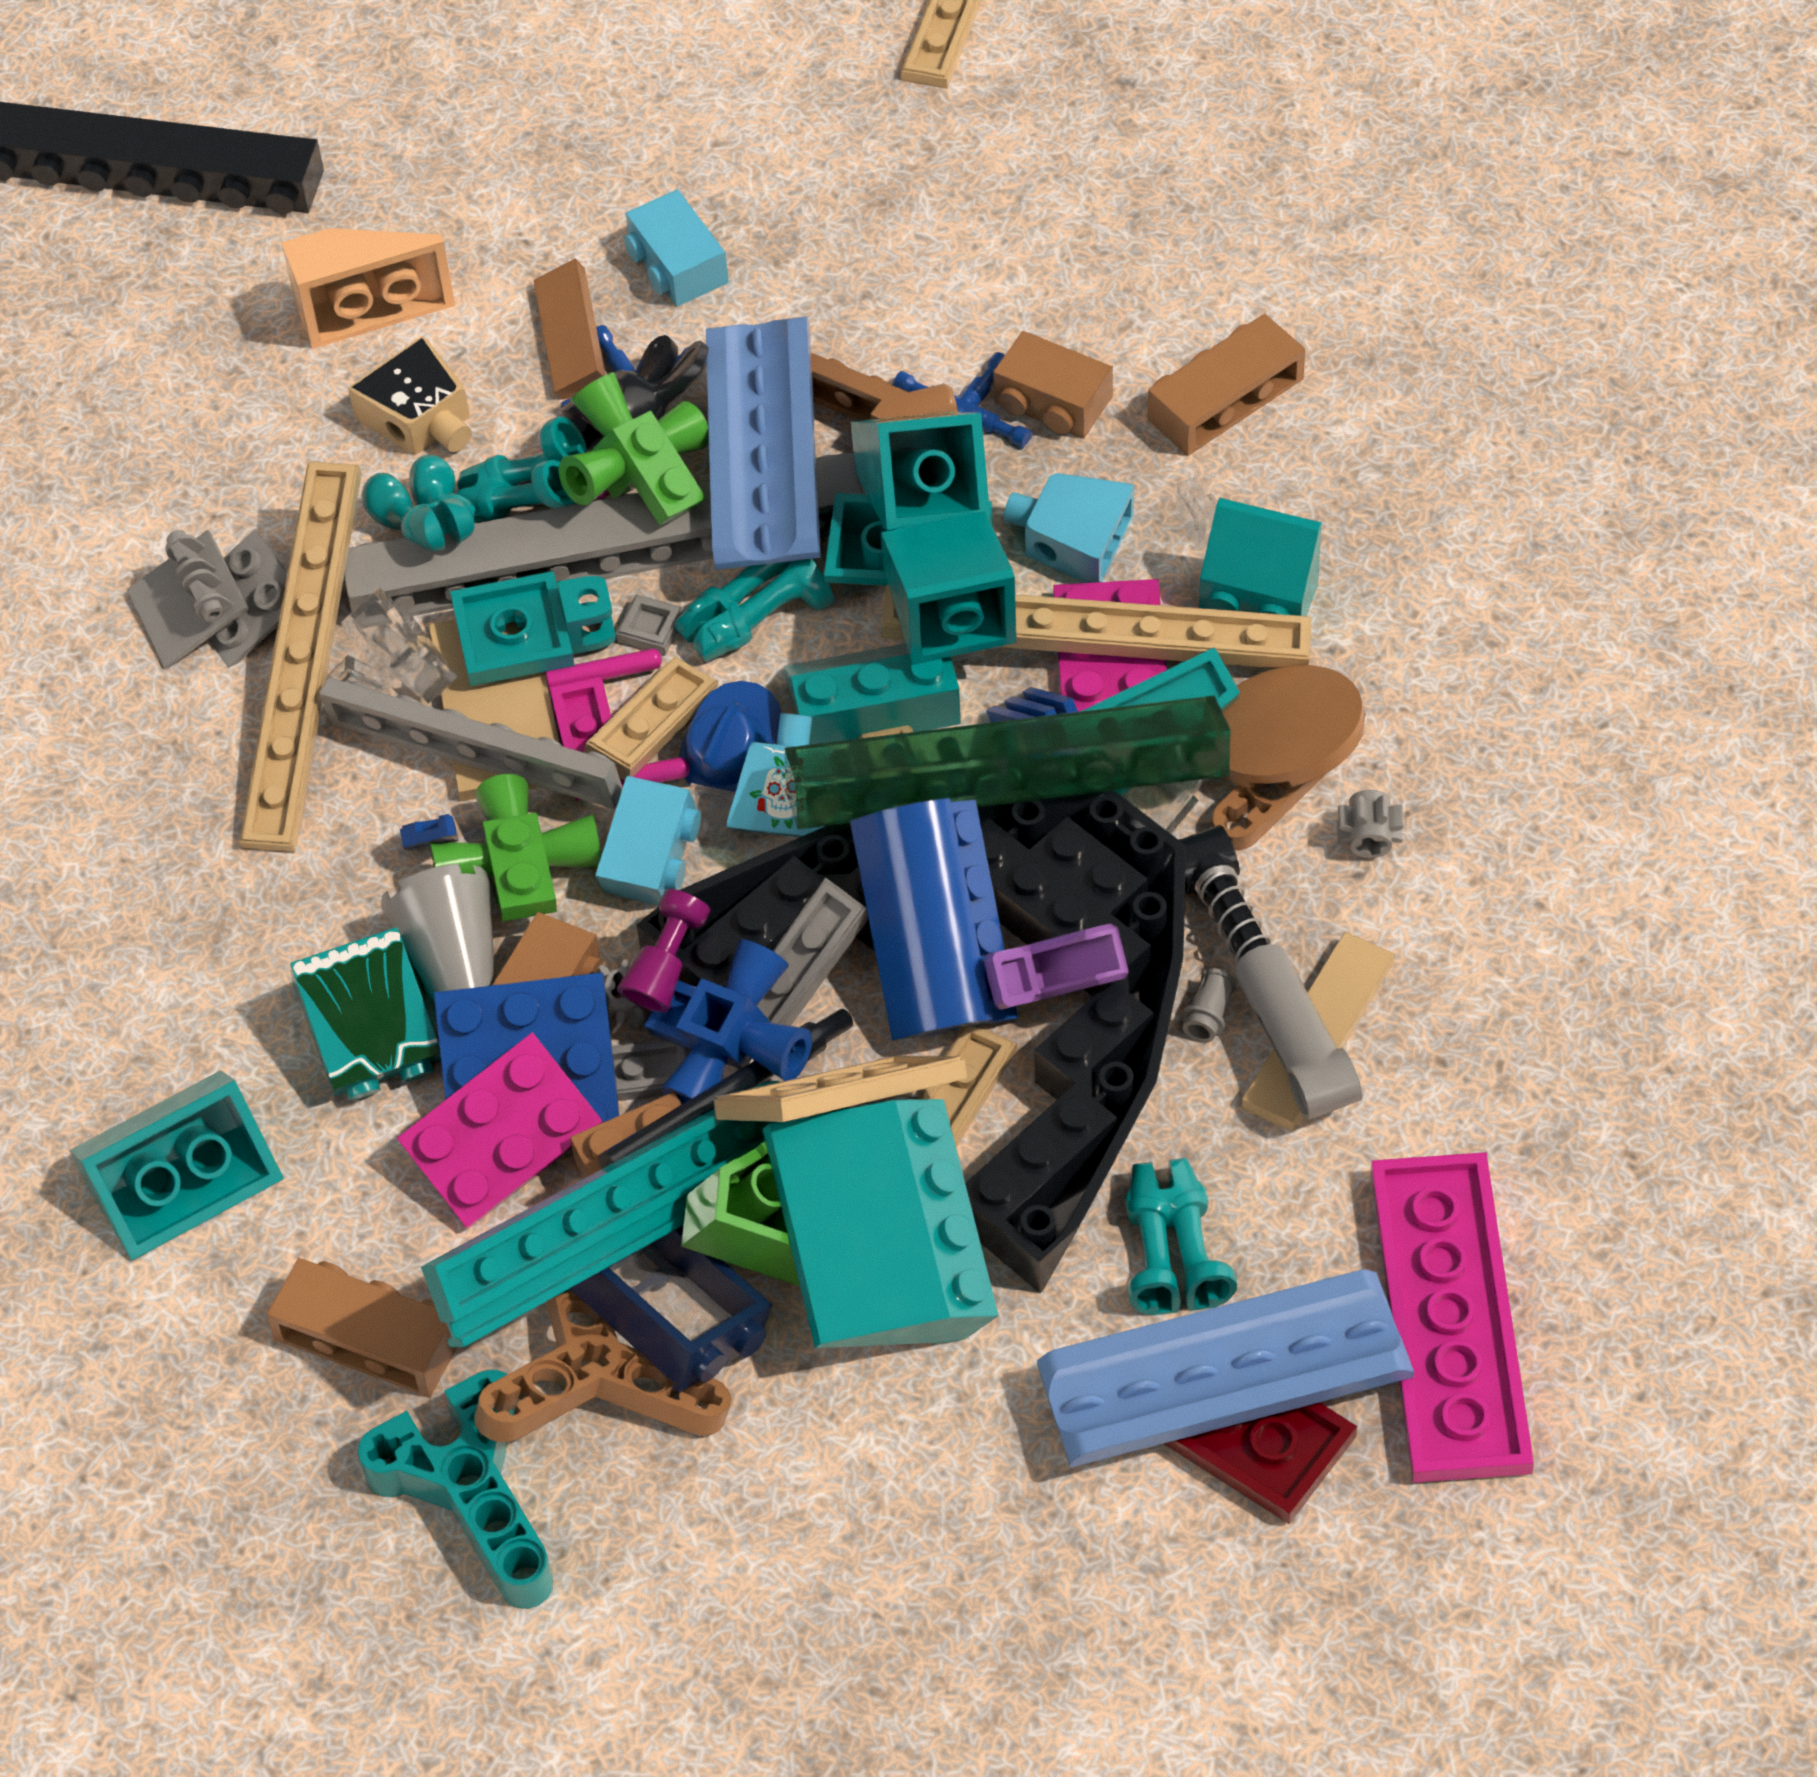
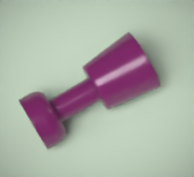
(656, 969)

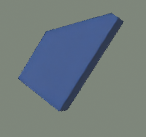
(423, 832)

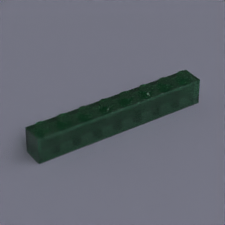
(1009, 760)

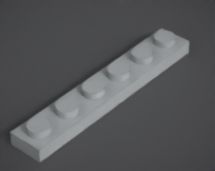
(471, 742)

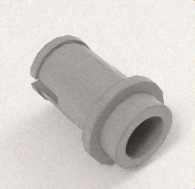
(1205, 1016)

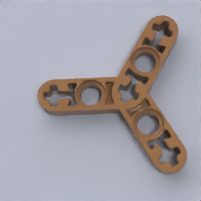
(610, 1382)

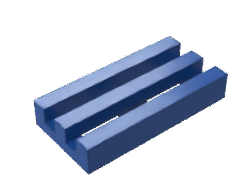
(1036, 704)

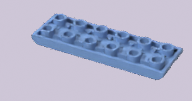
(762, 444)
(1223, 1366)

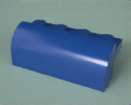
(930, 915)

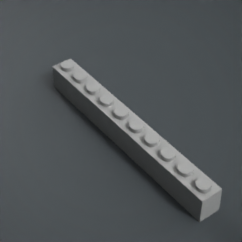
(573, 541)

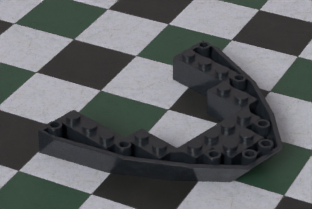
(1052, 874)

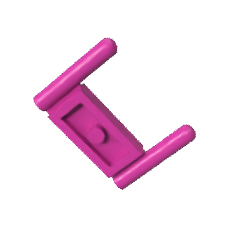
(583, 706)

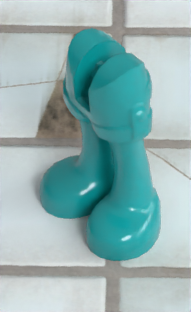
(494, 482)
(436, 509)
(720, 624)
(1181, 1207)

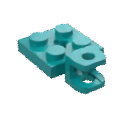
(550, 623)

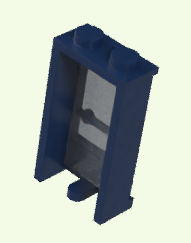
(679, 1309)

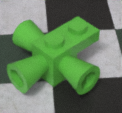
(636, 453)
(517, 851)

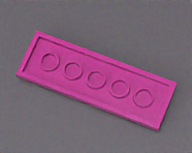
(1453, 1317)

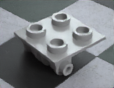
(262, 585)
(187, 596)

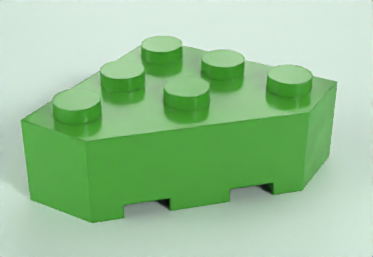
(740, 1217)

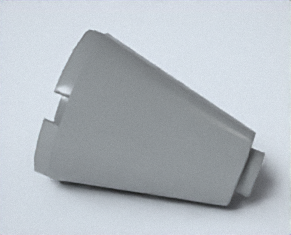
(445, 926)

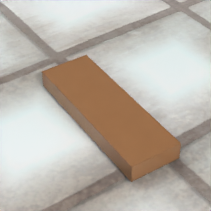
(569, 328)

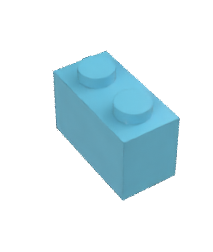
(675, 248)
(648, 840)

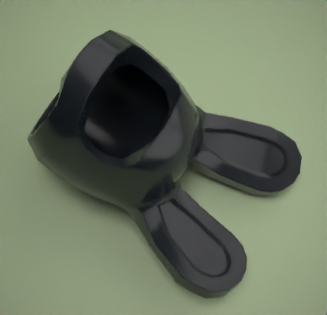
(651, 385)

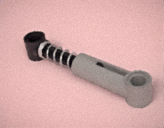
(1316, 1069)

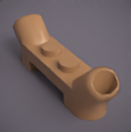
(871, 396)

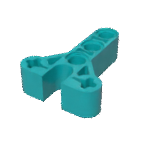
(432, 1476)

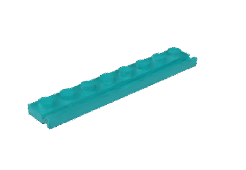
(581, 1228)

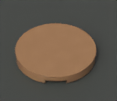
(1292, 725)

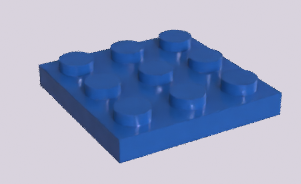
(562, 1012)

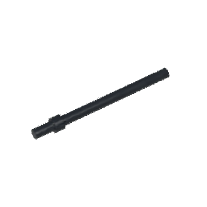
(743, 1079)

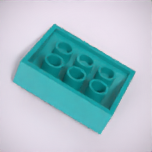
(881, 1225)

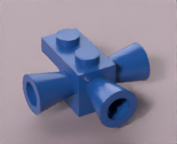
(728, 1027)

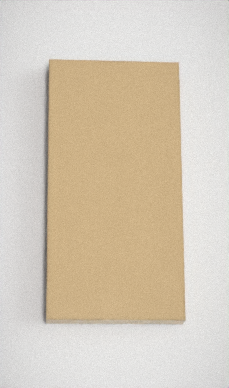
(515, 702)
(839, 1088)

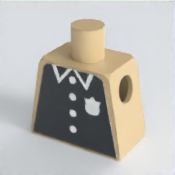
(414, 400)

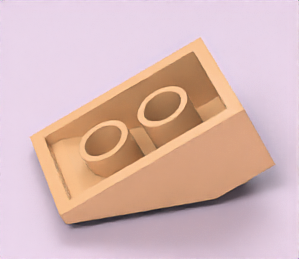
(365, 280)

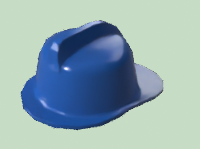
(724, 730)

